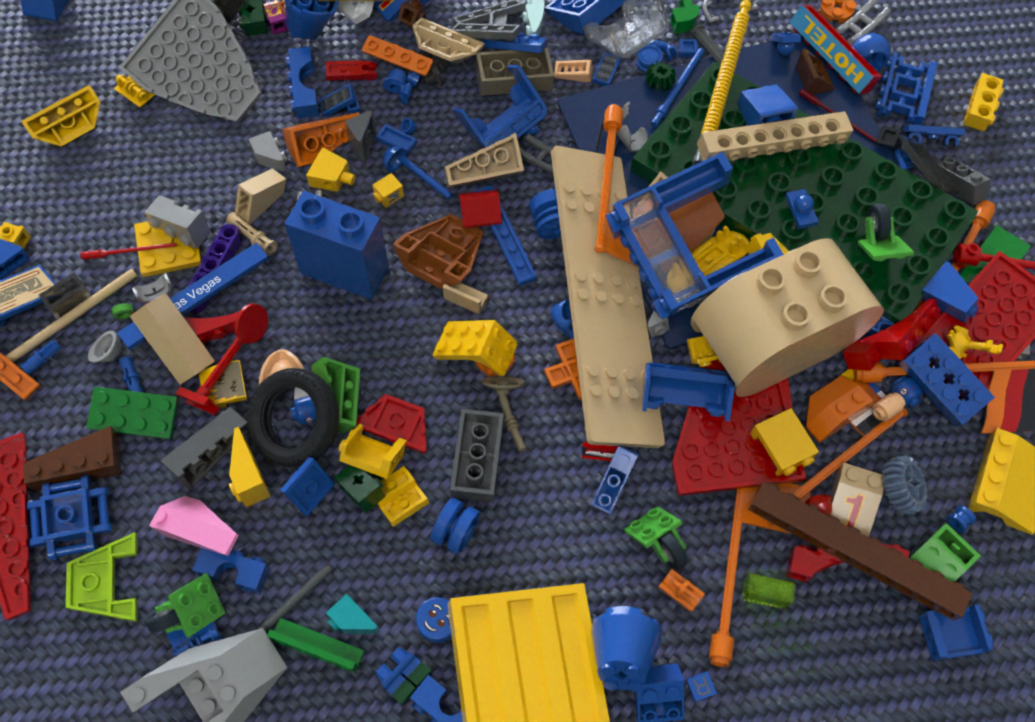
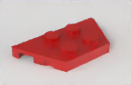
(396, 419)

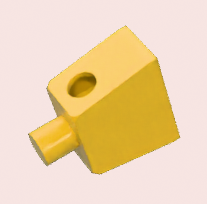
(329, 172)

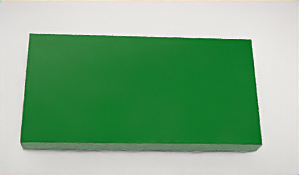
(997, 241)
(133, 412)

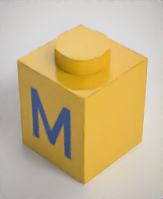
(387, 190)

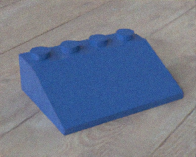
(579, 13)

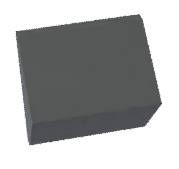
(361, 134)

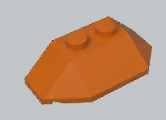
(838, 406)

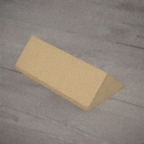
(172, 338)

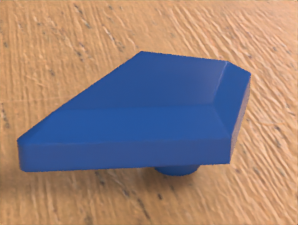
(903, 159)

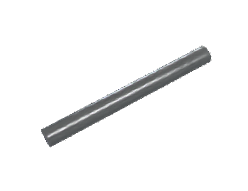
(294, 599)

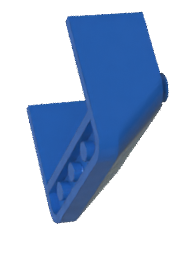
(517, 119)
(688, 387)

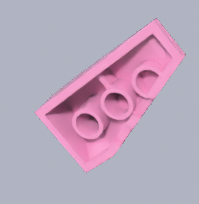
(194, 524)

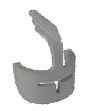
(638, 139)
(162, 284)

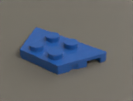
(529, 43)

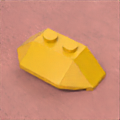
(65, 119)

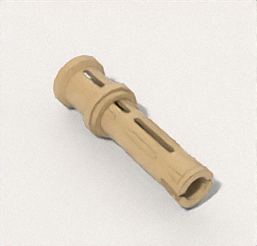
(256, 237)

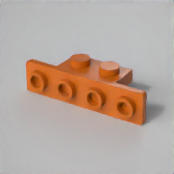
(397, 55)

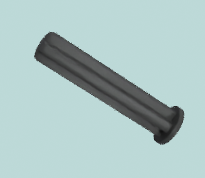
(708, 43)

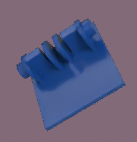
(181, 643)

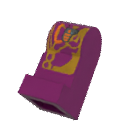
(275, 16)

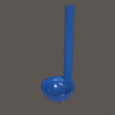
(396, 156)

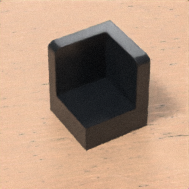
(889, 138)

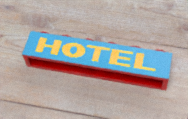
(834, 49)

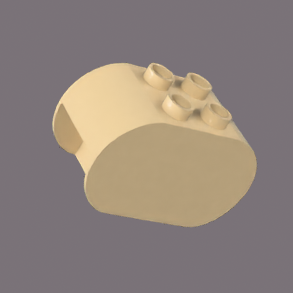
(786, 315)

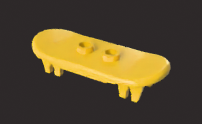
(720, 250)

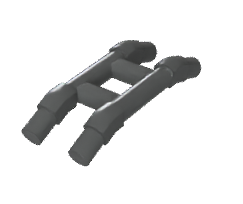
(538, 161)

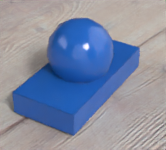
(786, 42)
(802, 208)

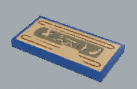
(23, 290)

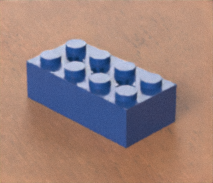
(959, 381)

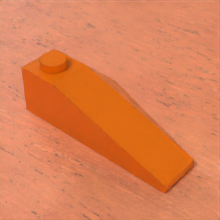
(307, 139)

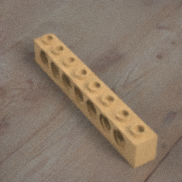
(776, 136)

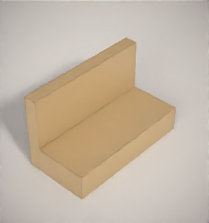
(465, 297)

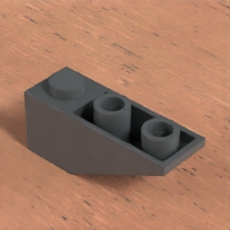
(972, 184)

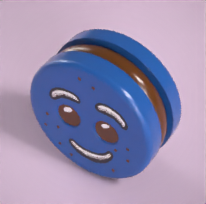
(433, 620)

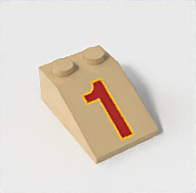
(856, 497)

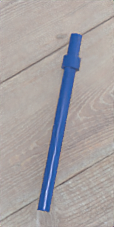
(663, 109)

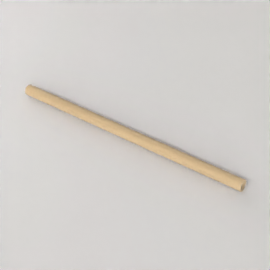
(72, 315)

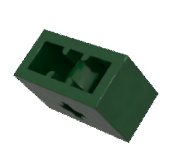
(253, 17)
(360, 487)

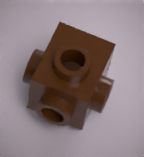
(411, 12)

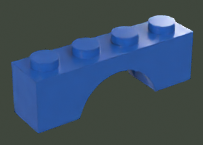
(301, 66)

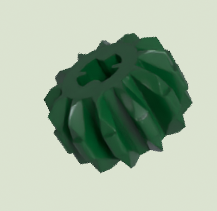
(660, 76)

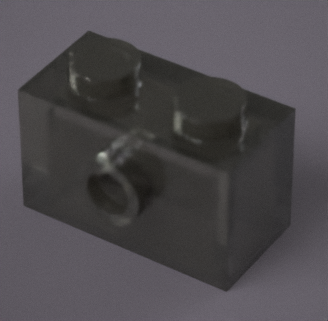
(65, 295)

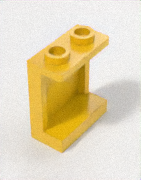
(786, 442)
(371, 454)

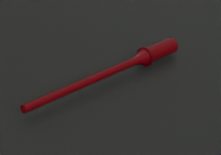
(815, 101)

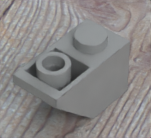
(267, 151)

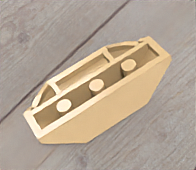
(444, 41)

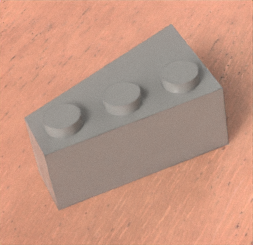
(178, 221)

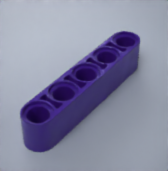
(214, 259)

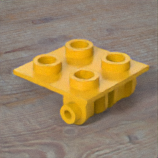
(132, 90)

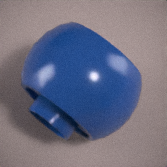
(873, 49)

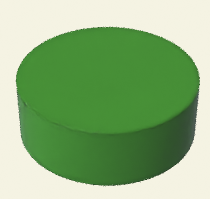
(122, 311)

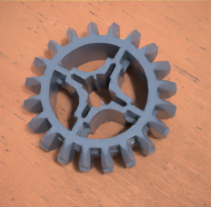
(905, 485)

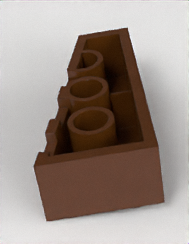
(91, 455)

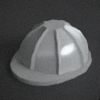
(105, 348)

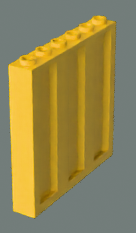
(526, 656)

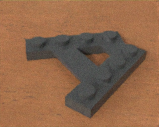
(474, 23)

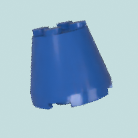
(308, 17)
(625, 647)

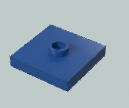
(307, 486)

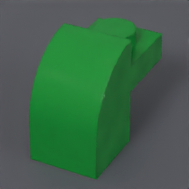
(685, 17)

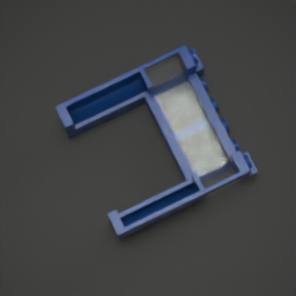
(660, 249)

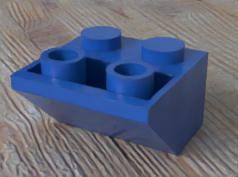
(661, 695)

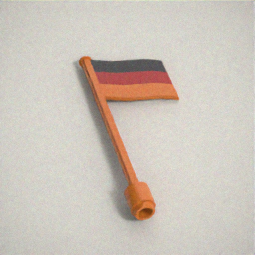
(1010, 385)

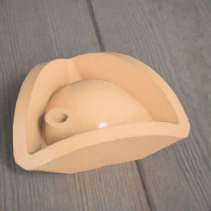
(278, 361)

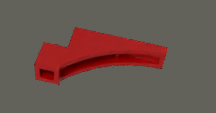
(212, 328)
(895, 341)
(805, 563)

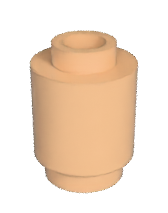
(888, 406)

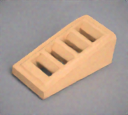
(583, 75)

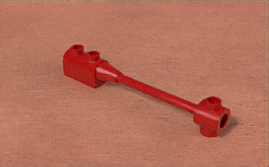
(972, 255)

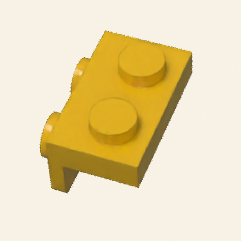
(701, 351)

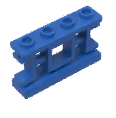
(920, 93)

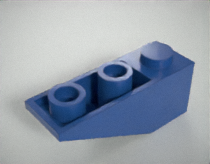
(615, 478)

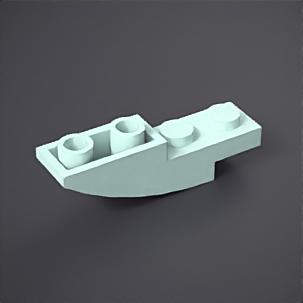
(533, 16)

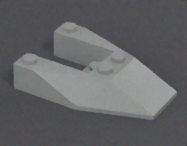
(219, 678)

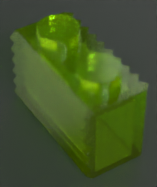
(768, 591)

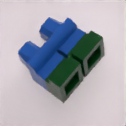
(407, 666)

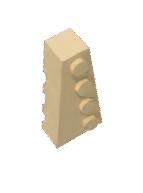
(489, 163)

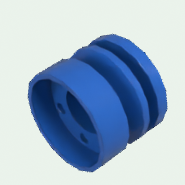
(545, 214)

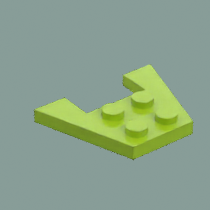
(92, 581)

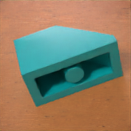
(350, 618)

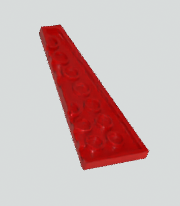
(14, 529)

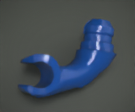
(669, 50)

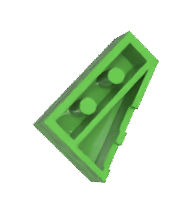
(345, 384)

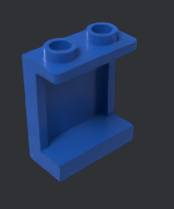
(956, 638)

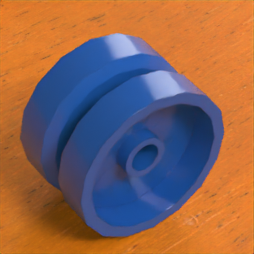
(455, 526)

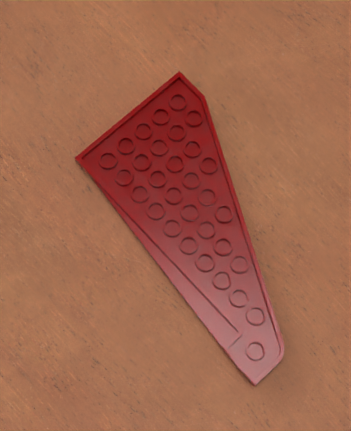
(722, 453)

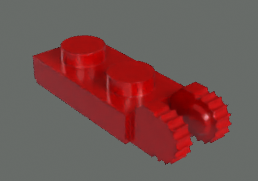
(351, 70)

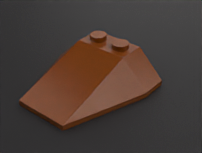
(697, 220)
(439, 251)

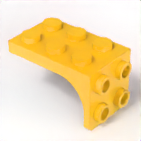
(477, 341)

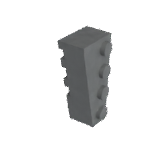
(204, 449)

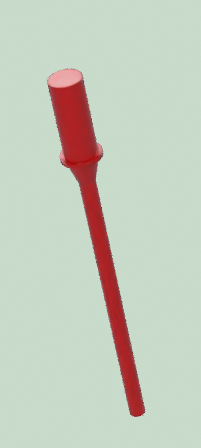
(102, 253)

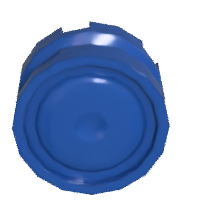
(648, 55)

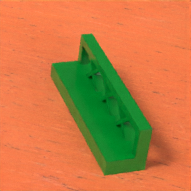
(317, 645)

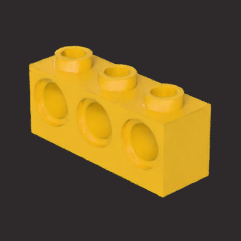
(984, 102)

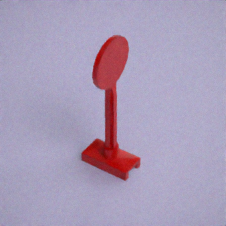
(249, 328)

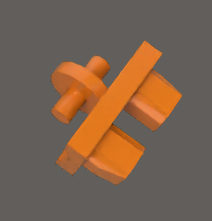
(681, 590)

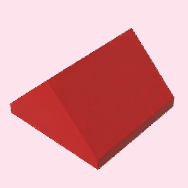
(480, 208)

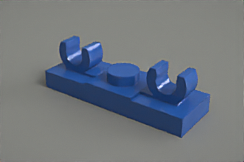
(934, 132)

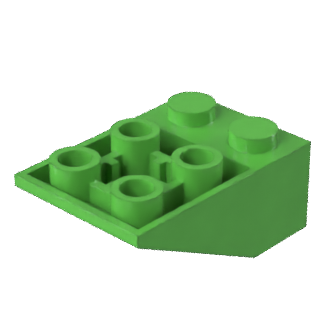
(946, 553)

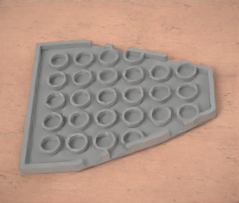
(195, 62)

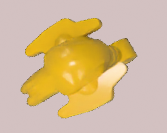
(960, 342)

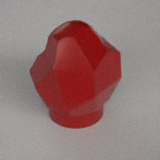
(822, 502)

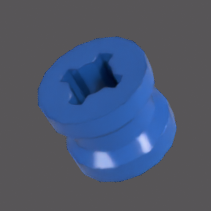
(961, 519)

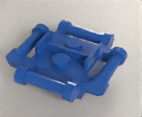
(68, 517)

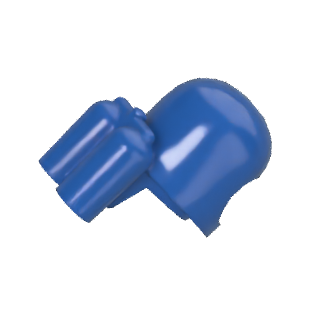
(397, 83)

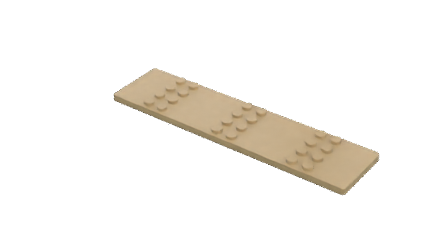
(604, 308)

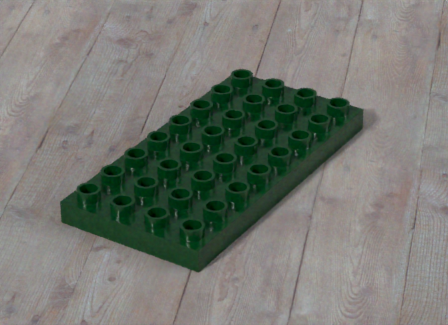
(840, 180)

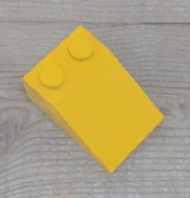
(244, 472)

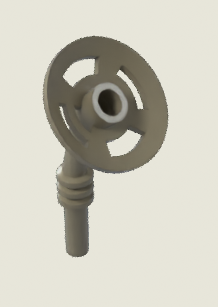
(502, 388)

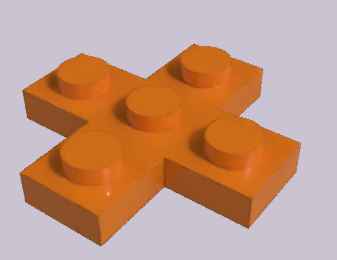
(567, 370)

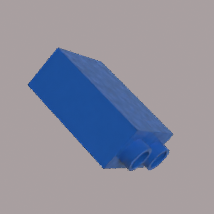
(338, 244)

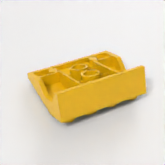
(1007, 481)

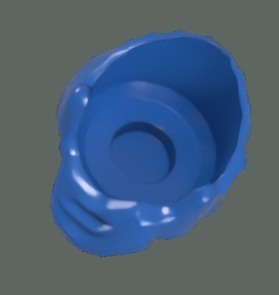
(562, 317)

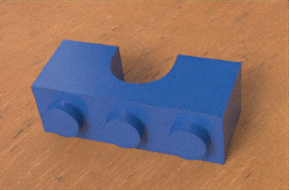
(251, 572)
(428, 700)

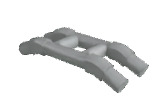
(861, 15)

